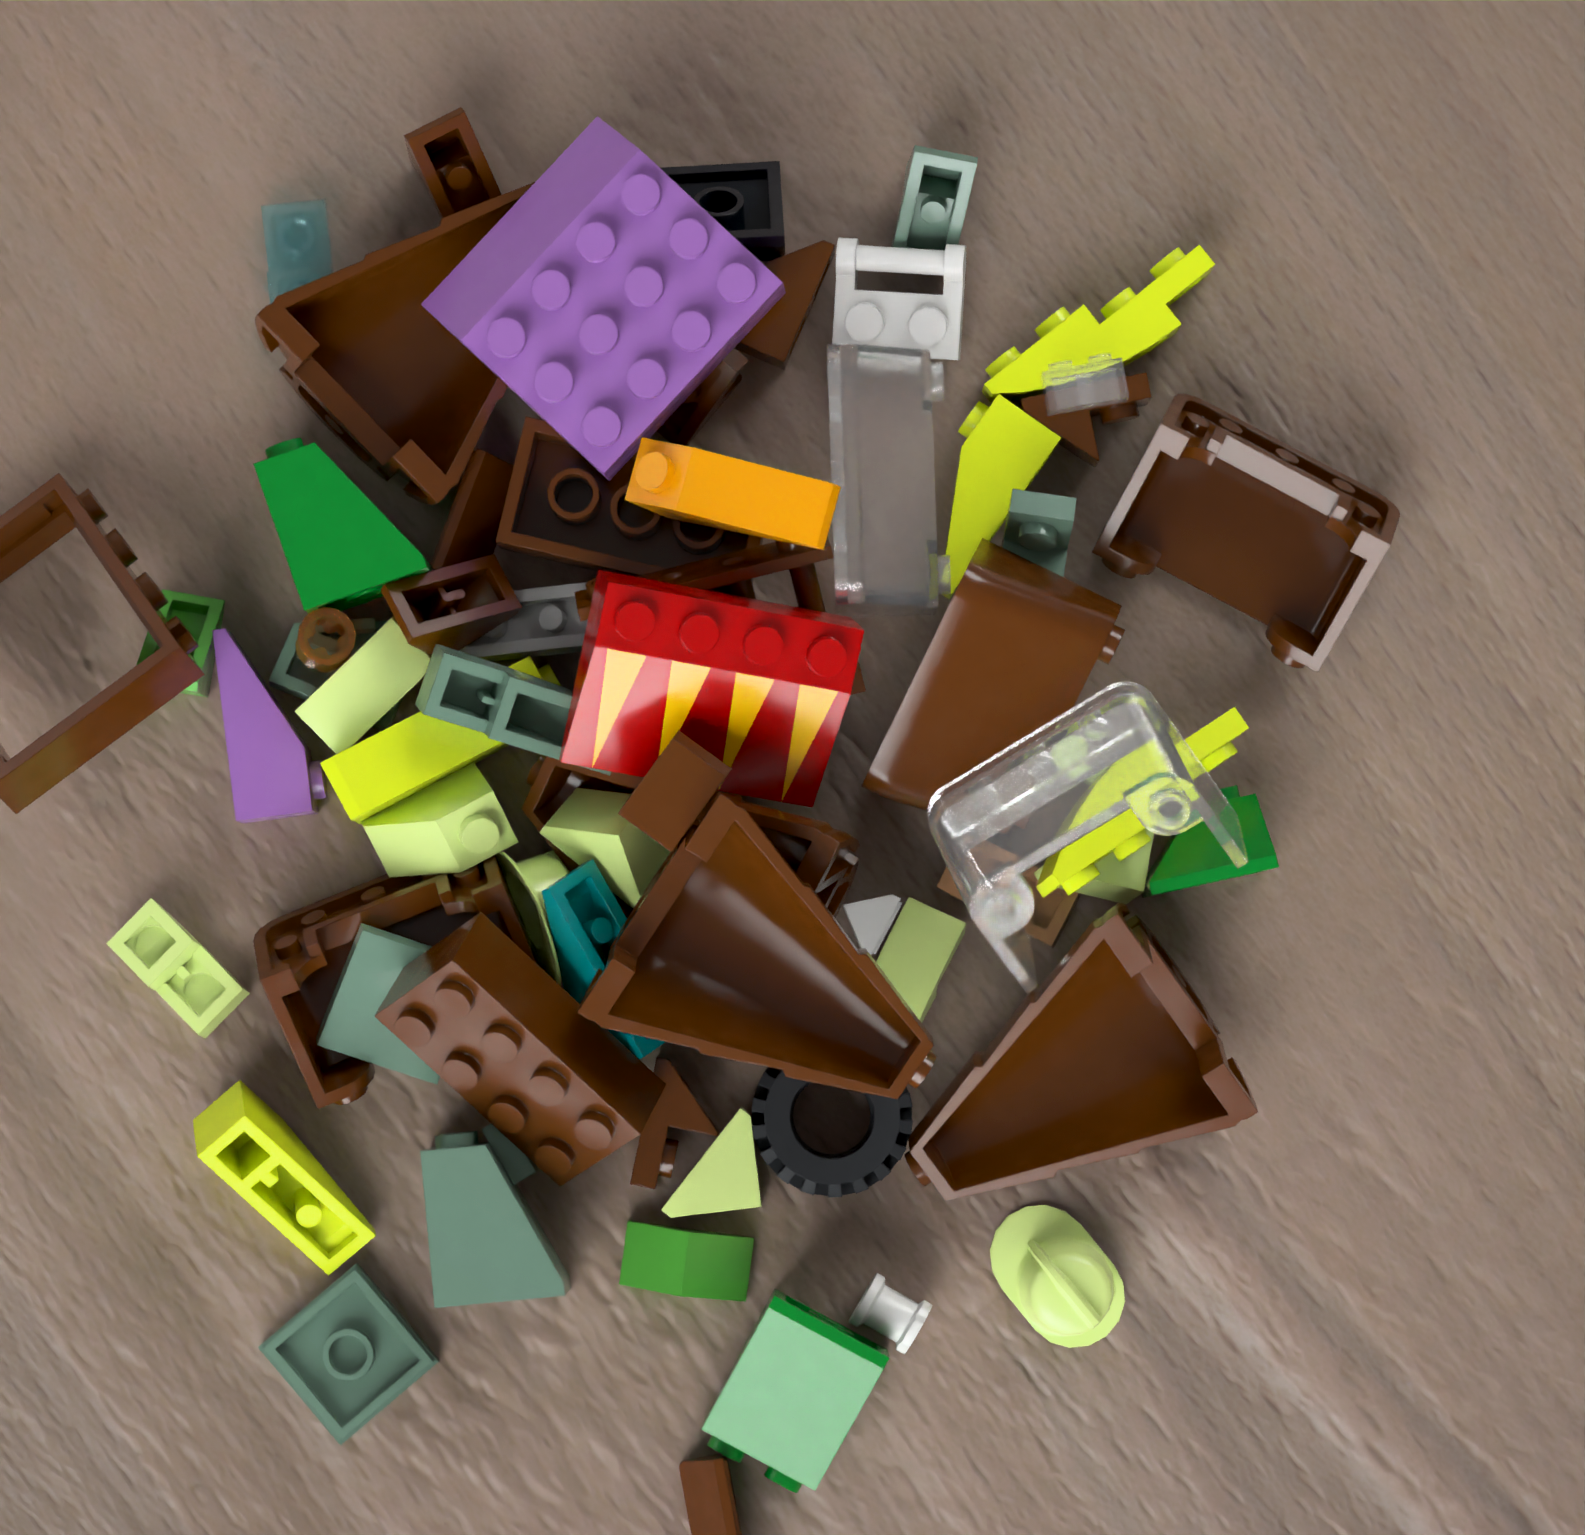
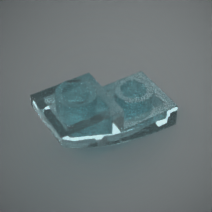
(296, 244)

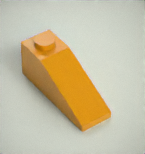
(731, 494)

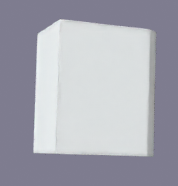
(872, 920)

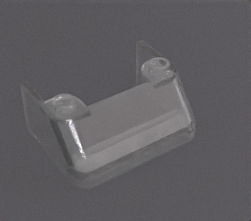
(886, 479)
(1057, 788)

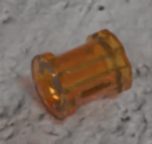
(331, 621)

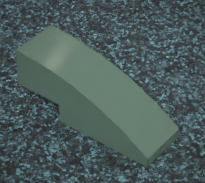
(496, 701)

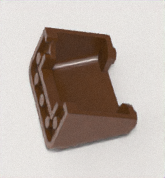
(1250, 527)
(995, 671)
(307, 949)

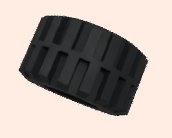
(822, 1172)

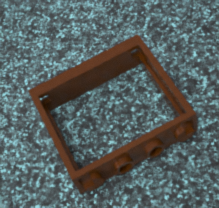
(26, 533)

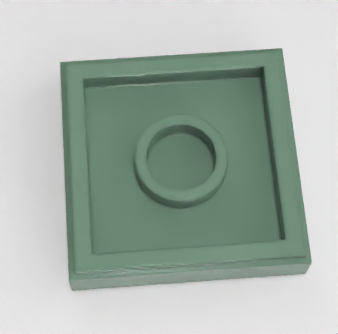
(361, 988)
(348, 1353)

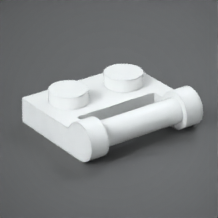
(894, 316)

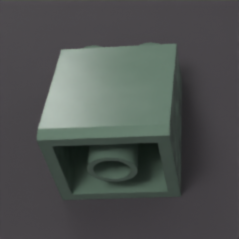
(483, 1229)

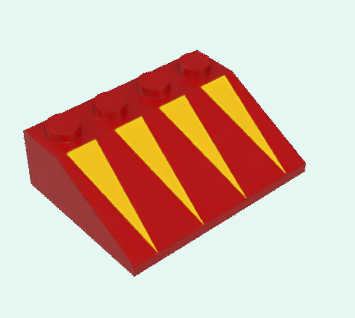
(727, 670)

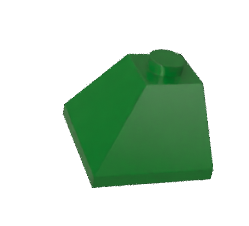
(1199, 859)

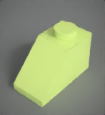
(441, 827)

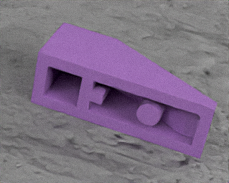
(266, 754)

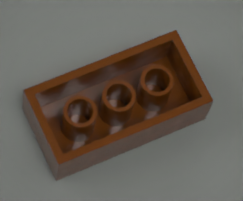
(577, 517)
(520, 1050)

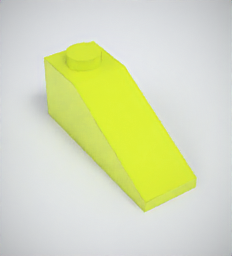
(1000, 454)
(279, 1177)

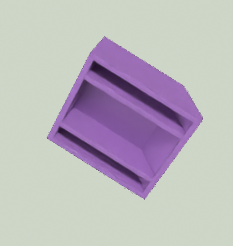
(604, 297)

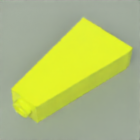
(410, 757)

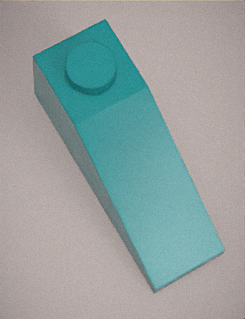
(583, 927)

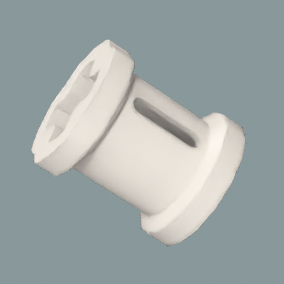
(890, 1313)

